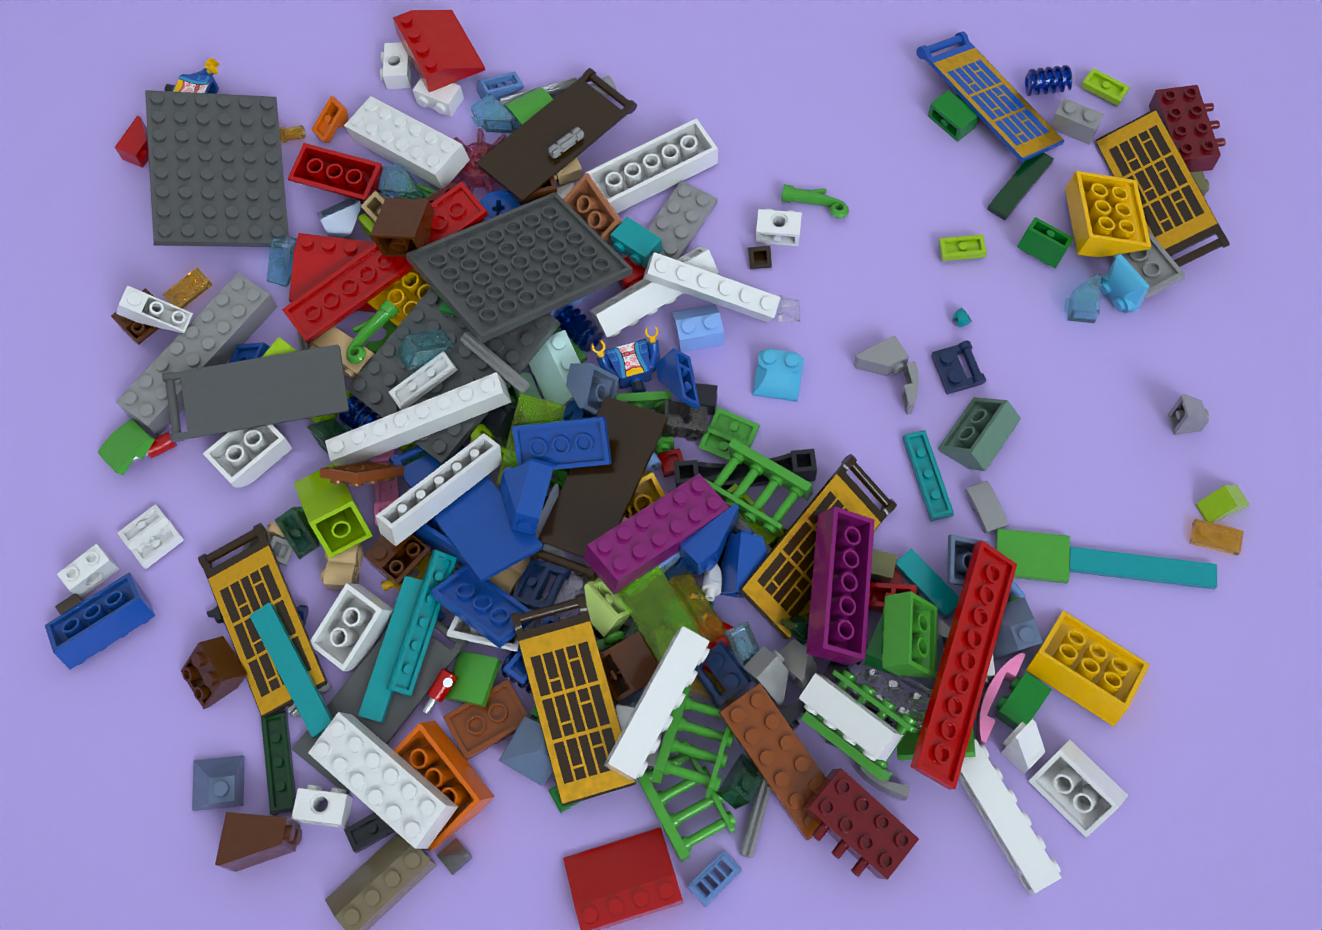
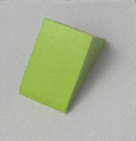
(1222, 503)

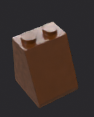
(402, 226)
(255, 839)

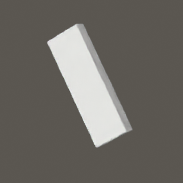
(423, 380)

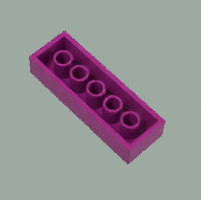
(653, 533)
(840, 586)

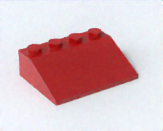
(437, 47)
(318, 258)
(622, 880)

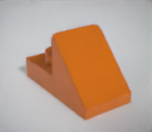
(331, 117)

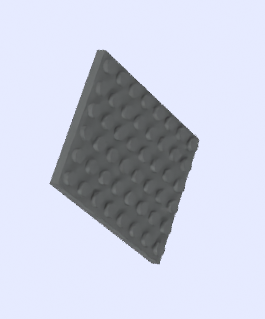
(215, 169)
(518, 266)
(387, 371)

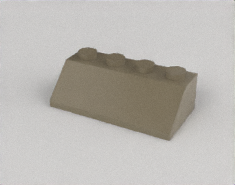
(379, 884)

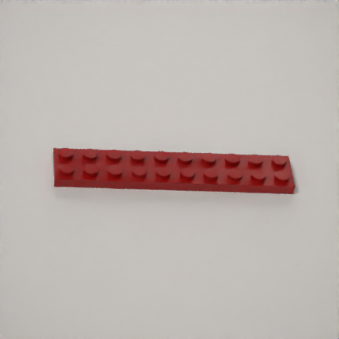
(372, 272)
(964, 666)

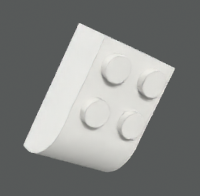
(247, 453)
(351, 627)

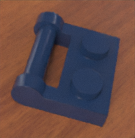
(951, 370)
(535, 581)
(726, 670)

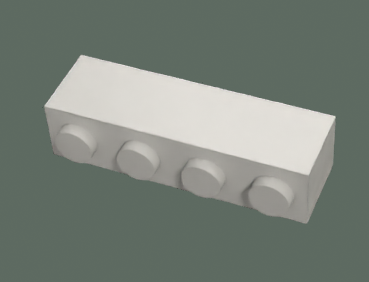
(850, 717)

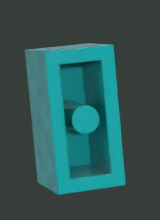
(635, 242)

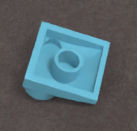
(1124, 285)
(778, 375)

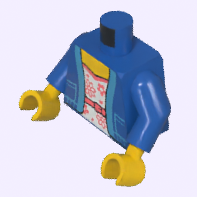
(197, 82)
(631, 361)

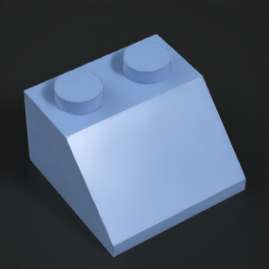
(698, 328)

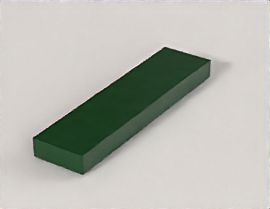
(1019, 185)
(278, 763)

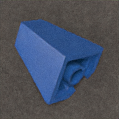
(524, 493)
(740, 559)

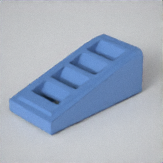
(487, 85)
(699, 894)

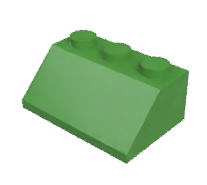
(910, 636)

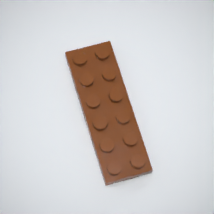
(775, 753)

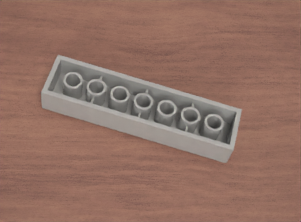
(206, 342)

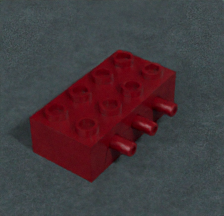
(1189, 125)
(859, 825)

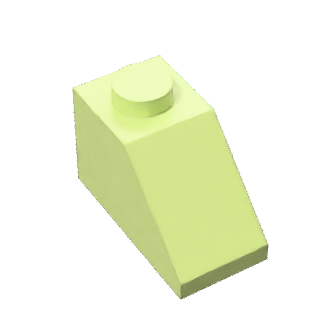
(604, 608)

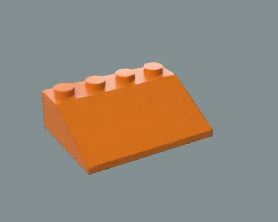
(445, 767)

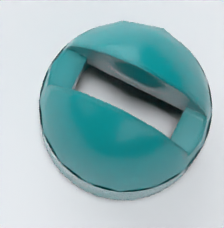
(962, 316)

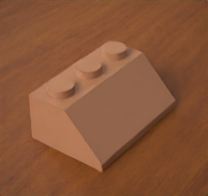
(593, 208)

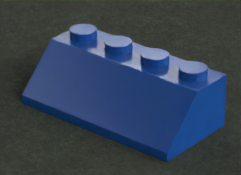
(99, 621)

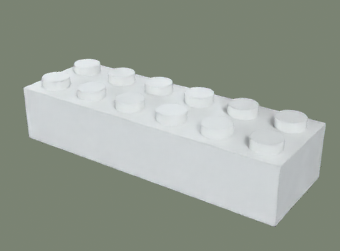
(407, 142)
(655, 165)
(656, 703)
(383, 780)

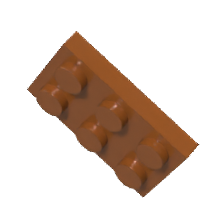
(361, 472)
(481, 727)

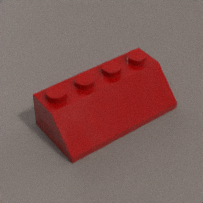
(336, 172)

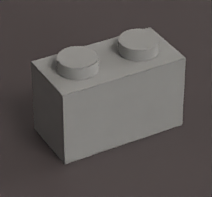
(1076, 121)

